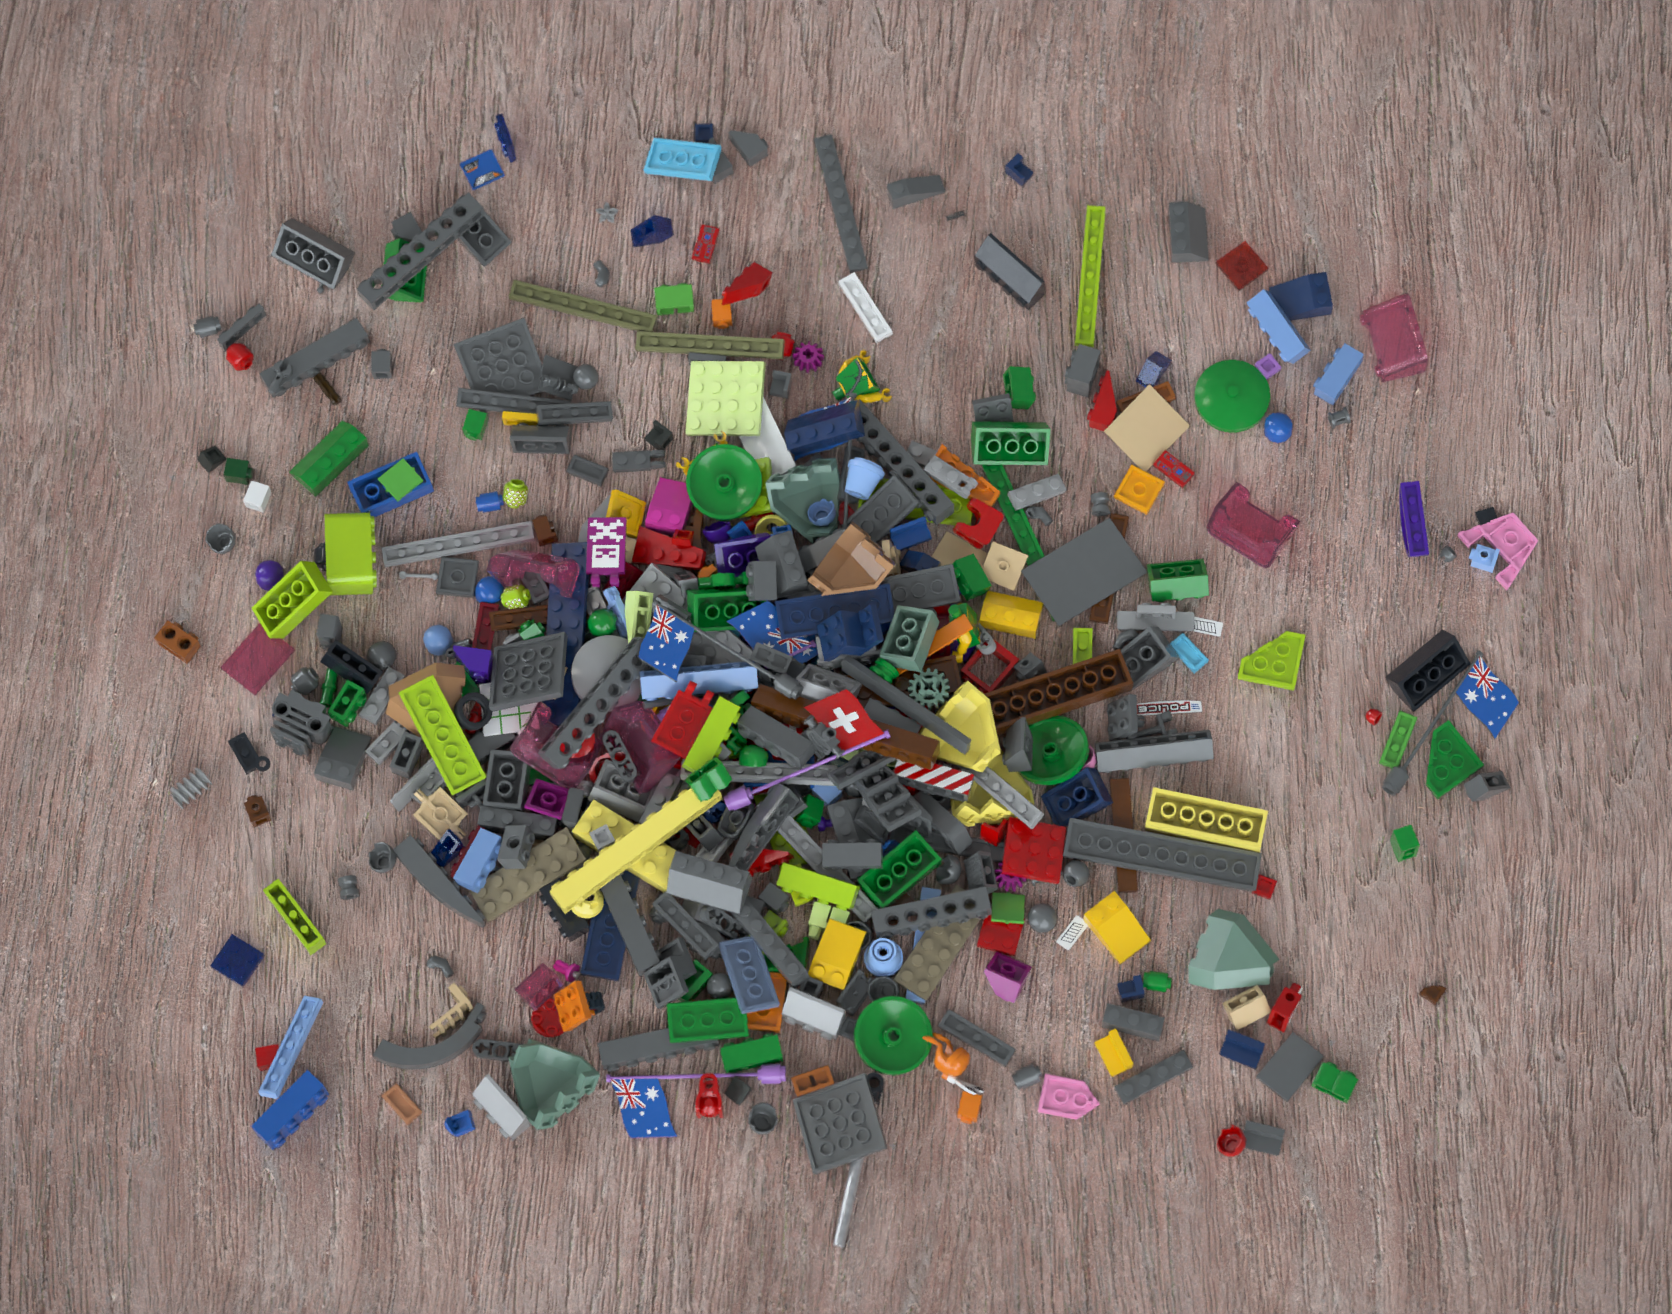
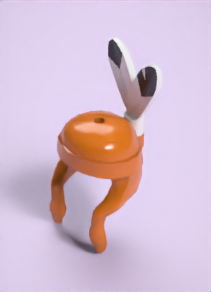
(952, 1063)

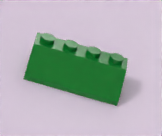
(1010, 443)
(329, 457)
(715, 606)
(901, 871)

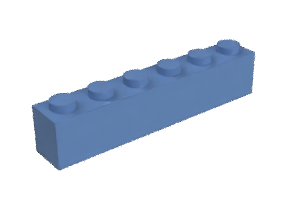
(714, 677)

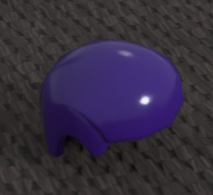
(717, 532)
(268, 574)

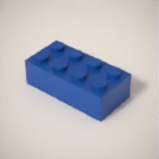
(372, 495)
(290, 1110)

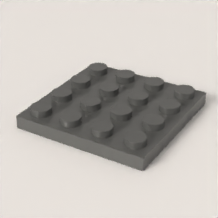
(501, 360)
(528, 671)
(840, 1123)

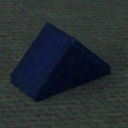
(1153, 369)
(447, 848)

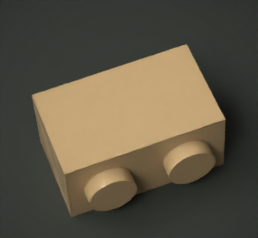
(1247, 1007)

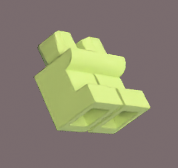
(820, 916)

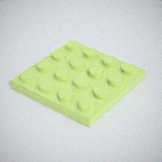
(725, 398)

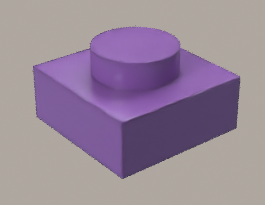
(1268, 366)

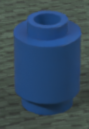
(489, 502)

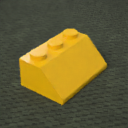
(1011, 614)

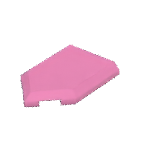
(1066, 1097)

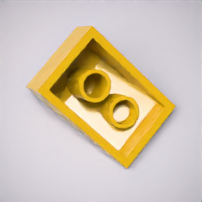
(1116, 927)
(837, 954)

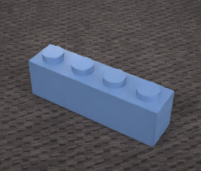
(1278, 326)

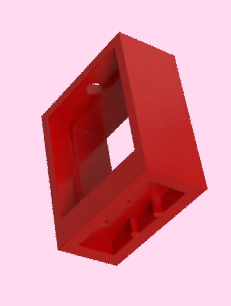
(1001, 653)

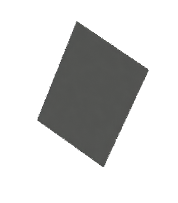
(1084, 571)

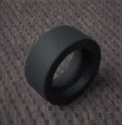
(461, 719)

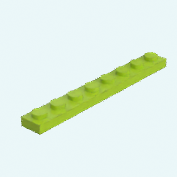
(1090, 275)

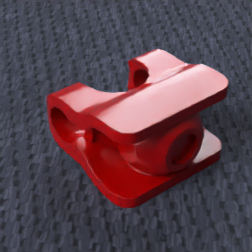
(986, 524)
(708, 1100)

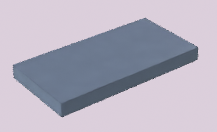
(748, 975)

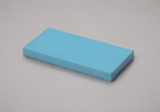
(682, 159)

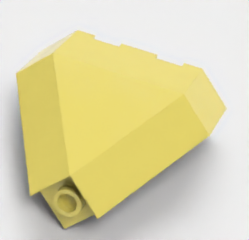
(971, 715)
(983, 806)

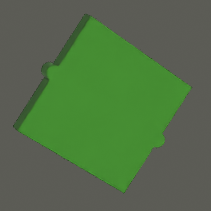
(400, 479)
(1008, 908)

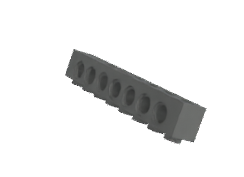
(418, 260)
(908, 466)
(612, 676)

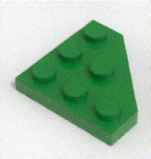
(1449, 760)

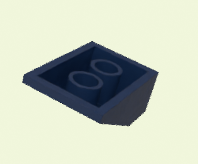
(1304, 296)
(1077, 797)

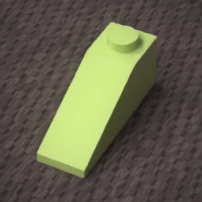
(638, 613)

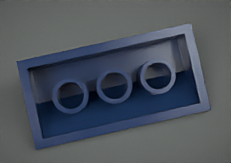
(824, 428)

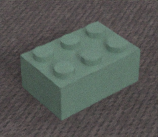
(909, 638)

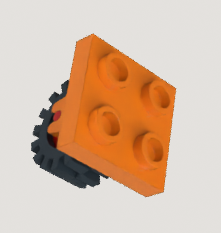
(576, 1005)

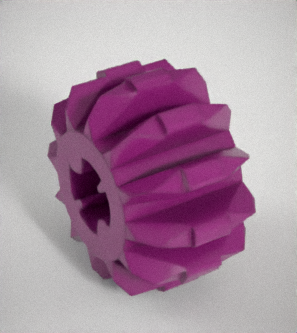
(815, 357)
(1006, 881)

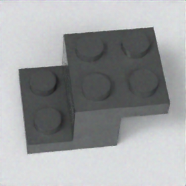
(668, 977)

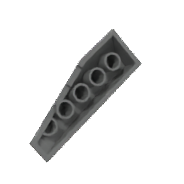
(763, 825)

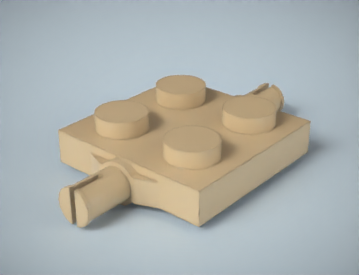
(439, 813)

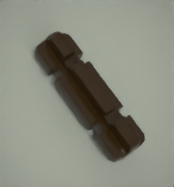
(327, 389)

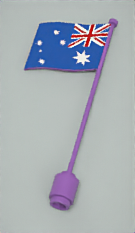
(762, 626)
(645, 1105)

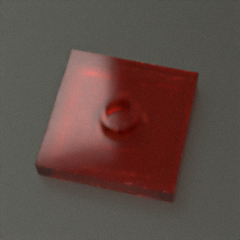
(1242, 265)

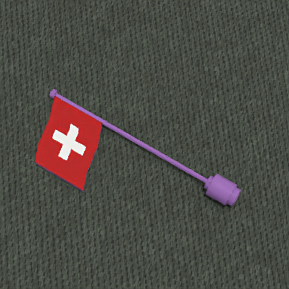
(852, 728)

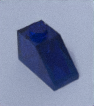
(652, 231)

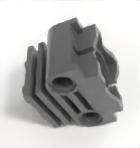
(300, 724)

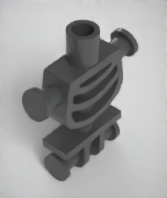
(822, 738)

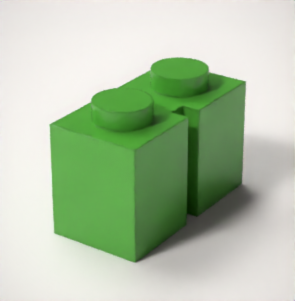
(673, 297)

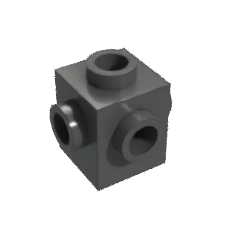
(1029, 667)

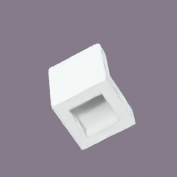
(257, 496)

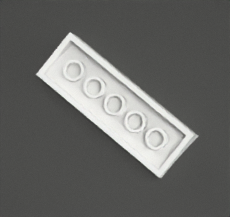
(769, 444)

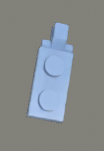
(617, 606)

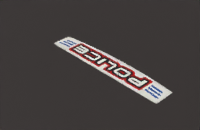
(1159, 707)

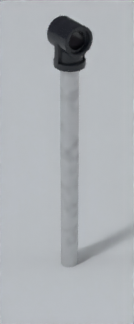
(853, 1178)

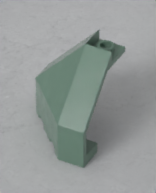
(801, 487)
(1231, 954)
(549, 1081)

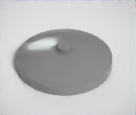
(594, 660)

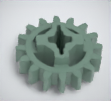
(929, 680)

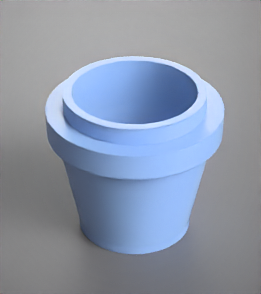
(862, 477)
(883, 965)

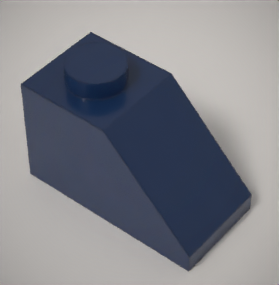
(918, 561)

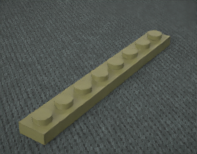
(582, 306)
(710, 344)

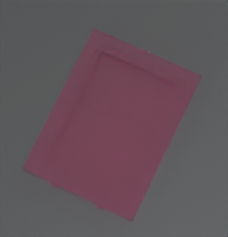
(257, 659)

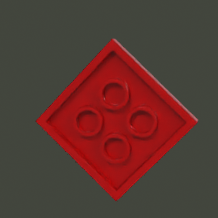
(1034, 851)

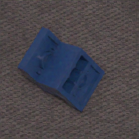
(850, 633)

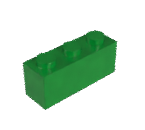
(751, 1053)

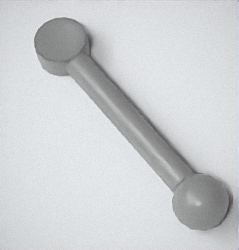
(403, 575)

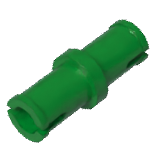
(328, 688)

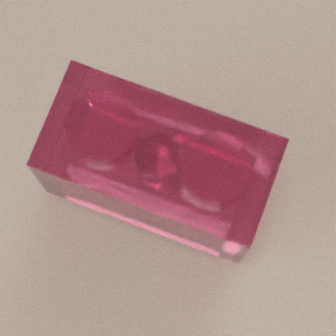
(538, 986)

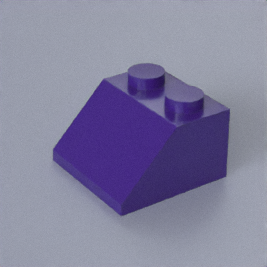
(476, 663)

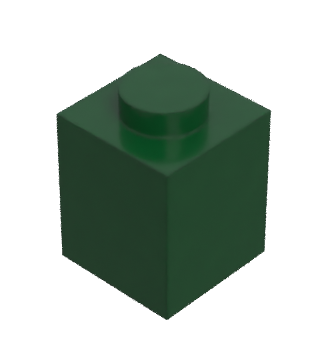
(238, 471)

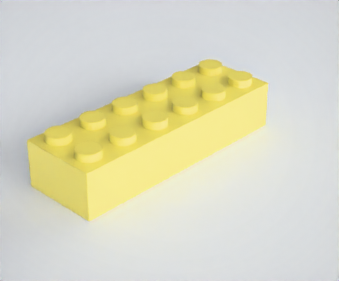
(1206, 820)
(651, 868)

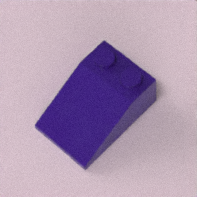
(735, 554)

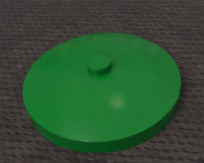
(1232, 396)
(724, 482)
(1058, 750)
(891, 1035)

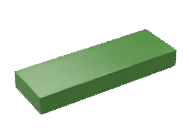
(1398, 740)

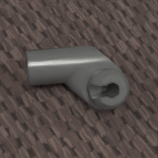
(442, 963)

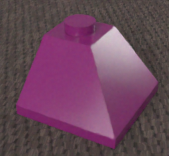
(547, 799)
(1006, 976)

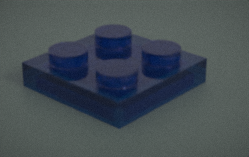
(504, 138)
(237, 960)

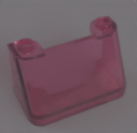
(1395, 338)
(1250, 528)
(553, 569)
(636, 729)
(532, 738)

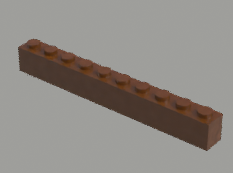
(901, 745)

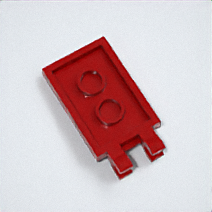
(683, 721)

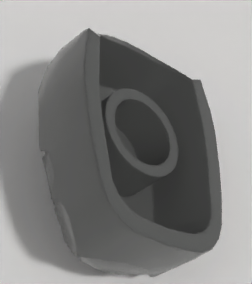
(734, 821)

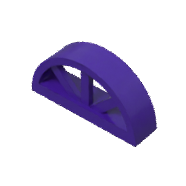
(1412, 519)

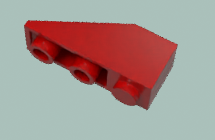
(748, 285)
(1105, 406)
(768, 859)

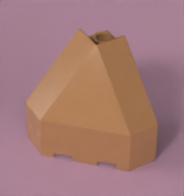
(851, 564)
(449, 678)

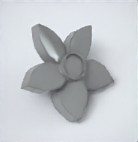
(607, 213)

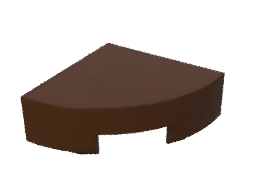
(1433, 993)

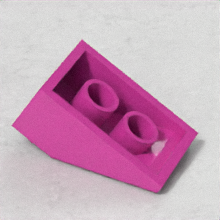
(668, 507)

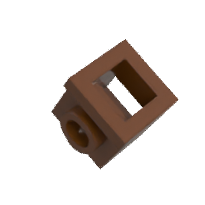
(544, 530)
(258, 816)

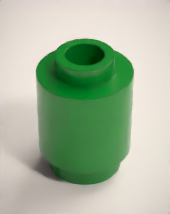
(1157, 981)

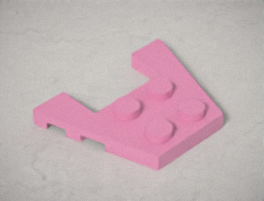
(1510, 537)

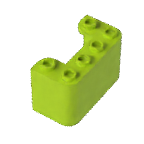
(350, 553)

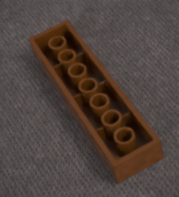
(1060, 690)

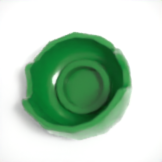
(602, 622)
(753, 756)

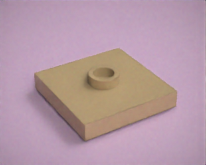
(1004, 565)

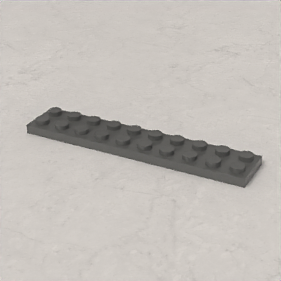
(1162, 855)

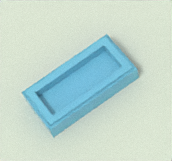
(1189, 653)

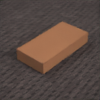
(401, 1104)

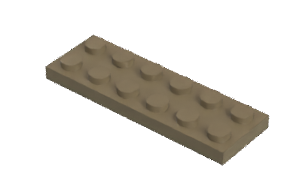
(512, 886)
(934, 954)

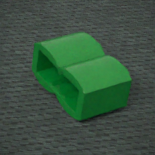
(708, 779)
(1335, 1082)

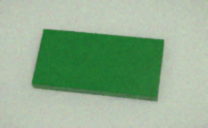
(706, 1020)

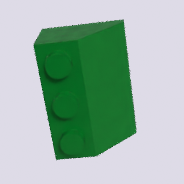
(414, 289)
(1178, 580)

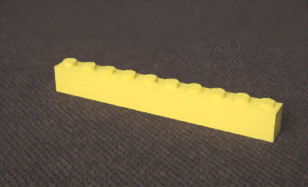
(630, 848)

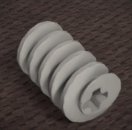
(189, 787)

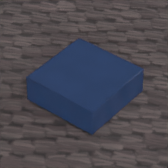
(704, 132)

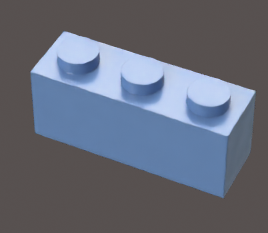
(1338, 373)
(478, 861)

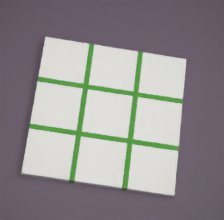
(505, 720)

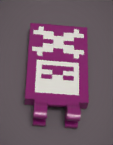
(606, 548)

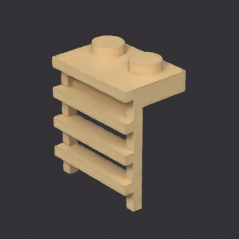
(462, 1008)

